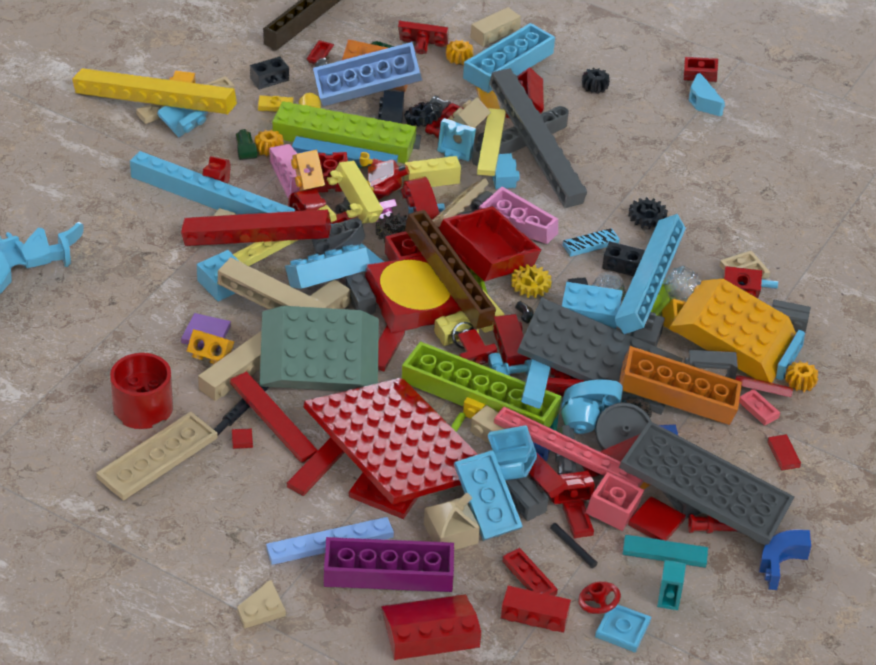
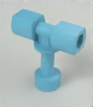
(495, 363)

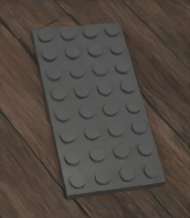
(582, 346)
(707, 482)

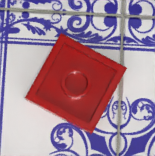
(656, 519)

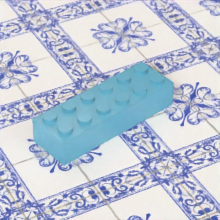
(515, 51)

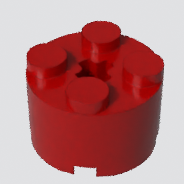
(306, 200)

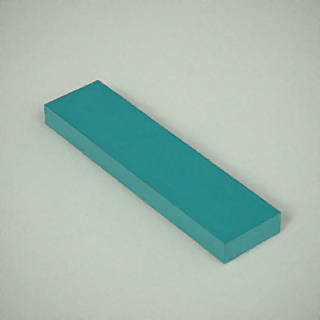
(665, 550)

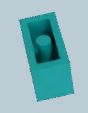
(671, 585)

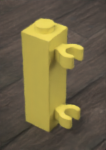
(357, 191)

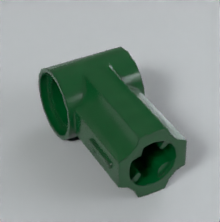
(245, 145)

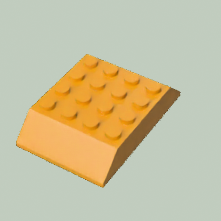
(731, 320)

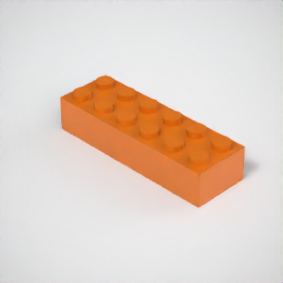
(680, 385)

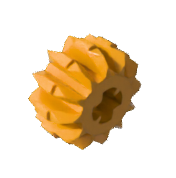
(459, 51)
(266, 140)
(801, 376)

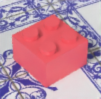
(614, 501)

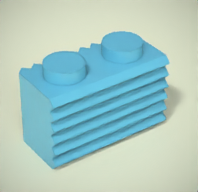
(506, 173)

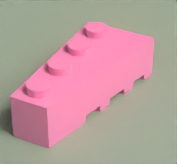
(281, 162)
(524, 215)

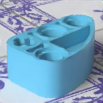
(601, 391)

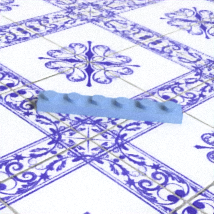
(315, 543)

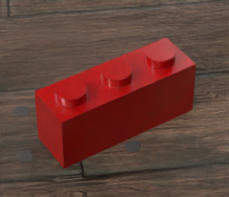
(508, 338)
(535, 609)

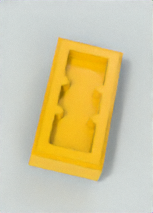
(272, 103)

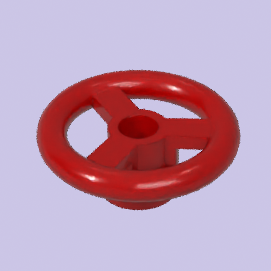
(598, 594)

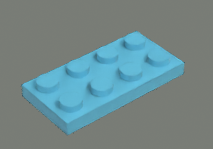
(490, 496)

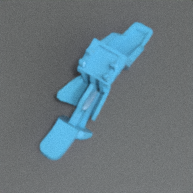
(35, 251)

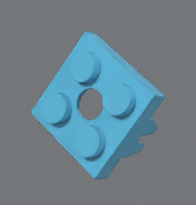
(448, 145)

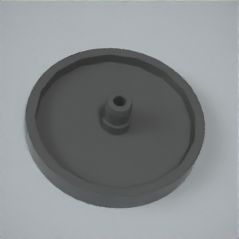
(619, 423)

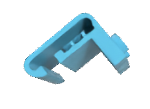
(513, 451)

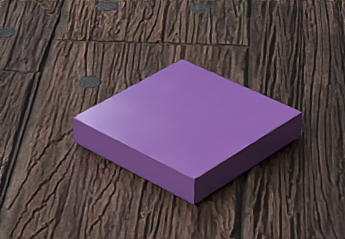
(206, 324)

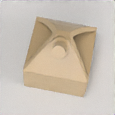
(452, 523)

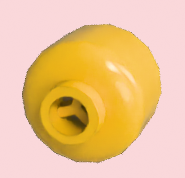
(311, 100)

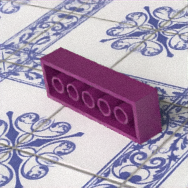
(389, 564)

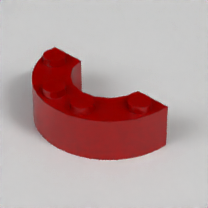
(420, 196)

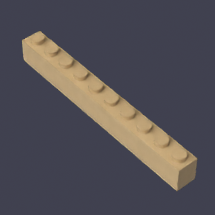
(216, 379)

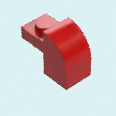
(218, 169)

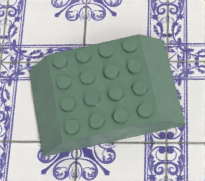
(318, 348)

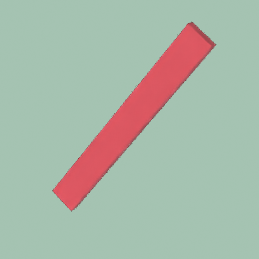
(565, 446)

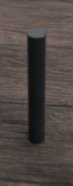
(573, 545)

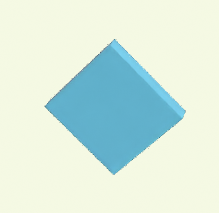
(623, 627)

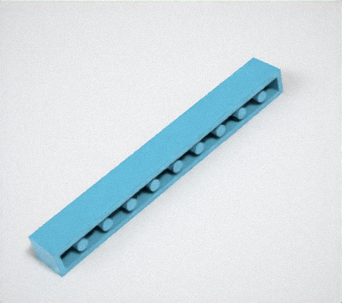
(199, 187)
(650, 274)

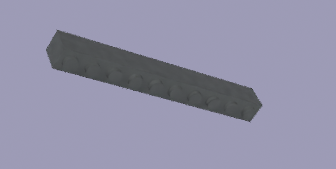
(538, 138)

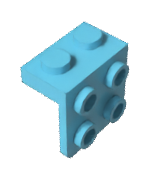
(181, 119)

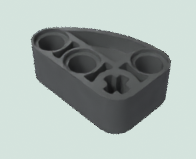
(340, 235)

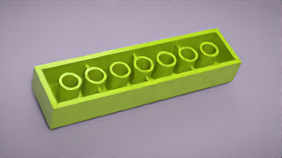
(344, 129)
(460, 378)

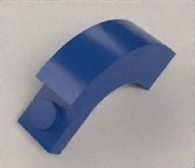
(783, 546)

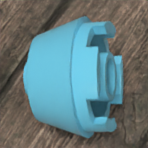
(580, 415)

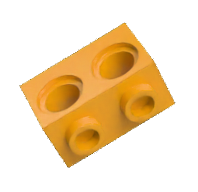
(211, 342)

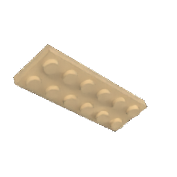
(156, 456)

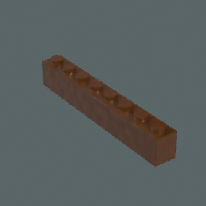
(450, 270)

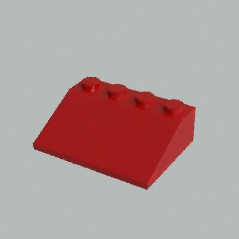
(431, 626)

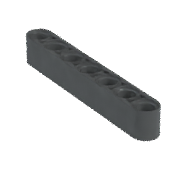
(512, 141)

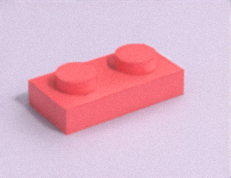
(759, 407)

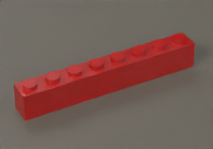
(256, 227)

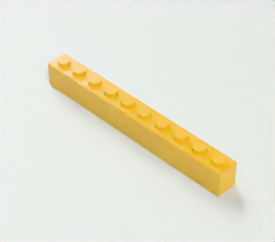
(155, 91)

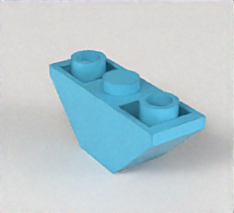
(705, 97)

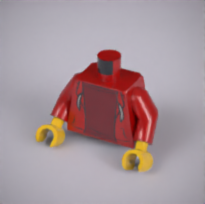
(383, 176)

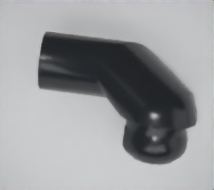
(526, 310)

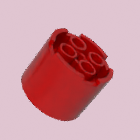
(141, 390)

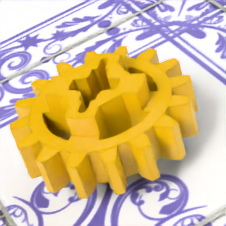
(531, 281)

